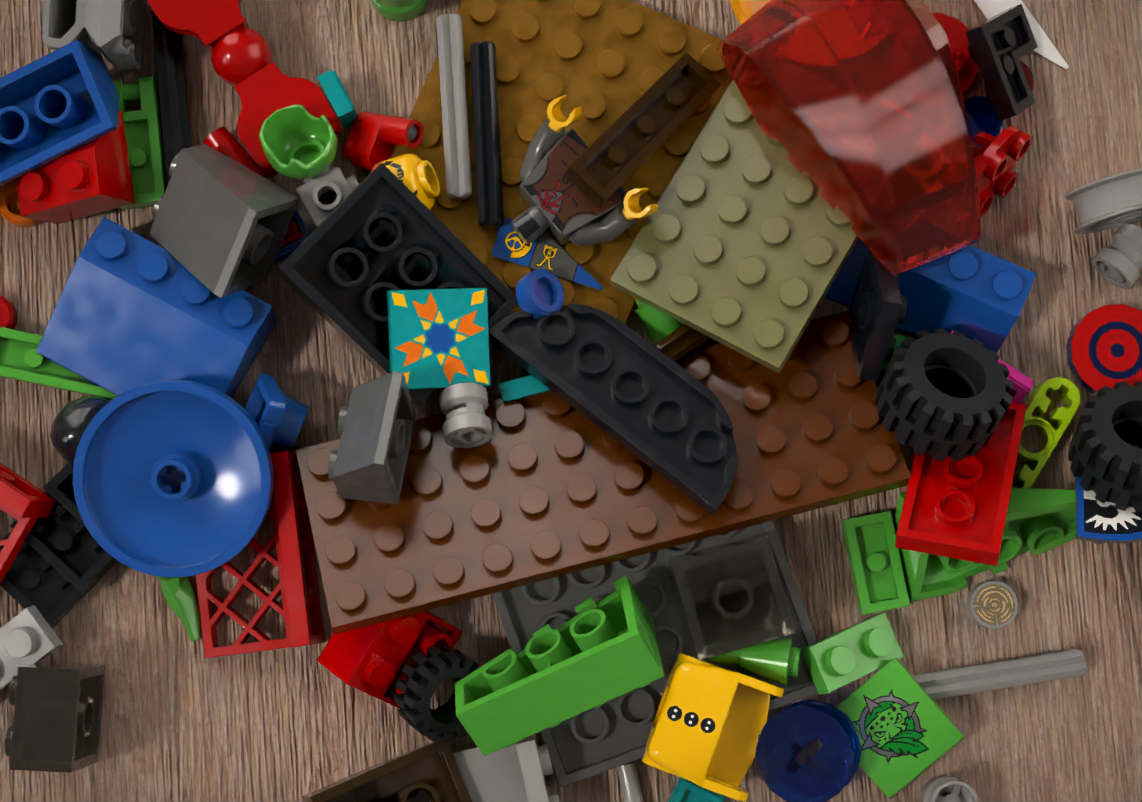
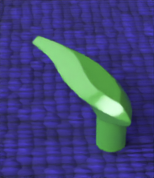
(182, 601)

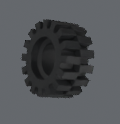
(420, 686)

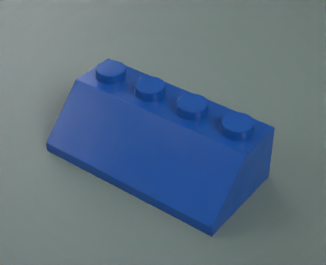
(54, 108)
(954, 292)

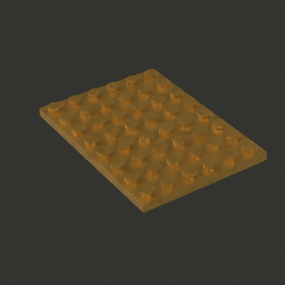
(604, 62)

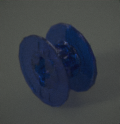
(828, 768)

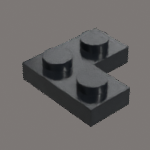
(996, 51)

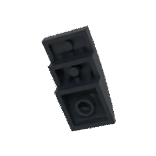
(58, 557)

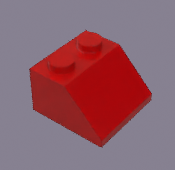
(80, 182)

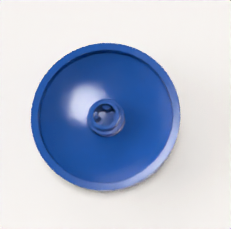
(173, 478)

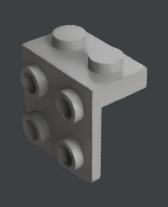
(508, 773)

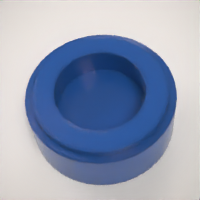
(540, 293)

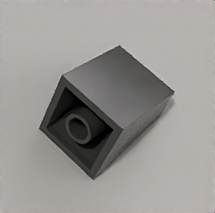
(221, 219)

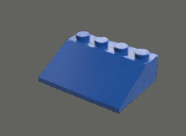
(145, 319)

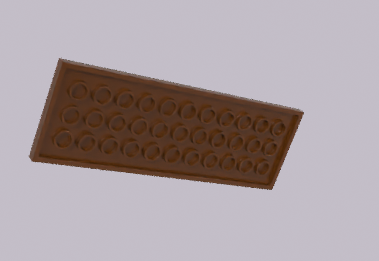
(569, 497)

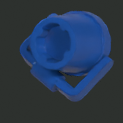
(276, 413)

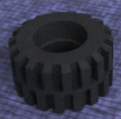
(944, 394)
(1102, 448)

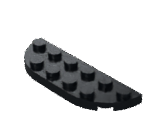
(629, 394)

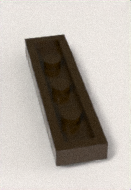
(641, 130)

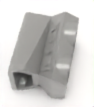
(106, 26)

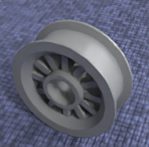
(1108, 202)

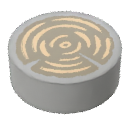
(992, 604)

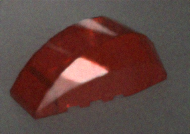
(870, 113)

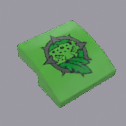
(898, 727)

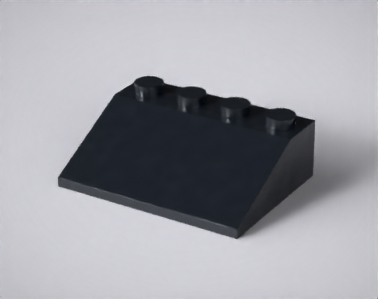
(377, 244)

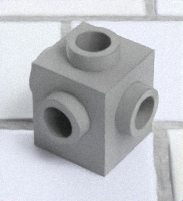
(320, 189)

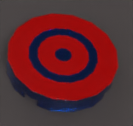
(1106, 347)

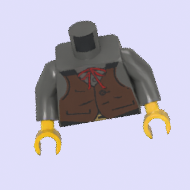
(557, 202)

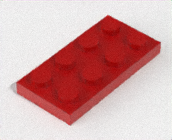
(964, 503)

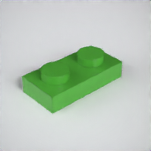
(875, 563)
(851, 653)

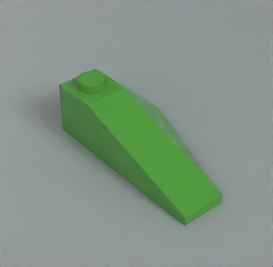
(1034, 523)

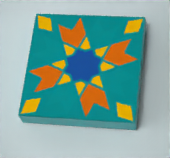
(439, 336)

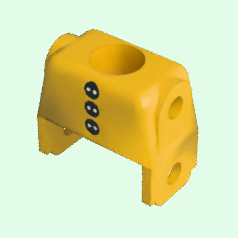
(709, 725)

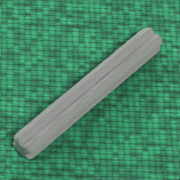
(454, 106)
(1003, 674)

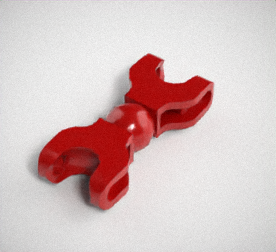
(244, 60)

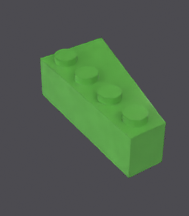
(562, 671)

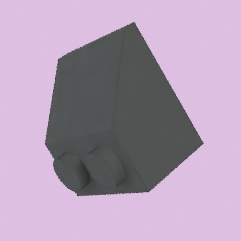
(374, 441)

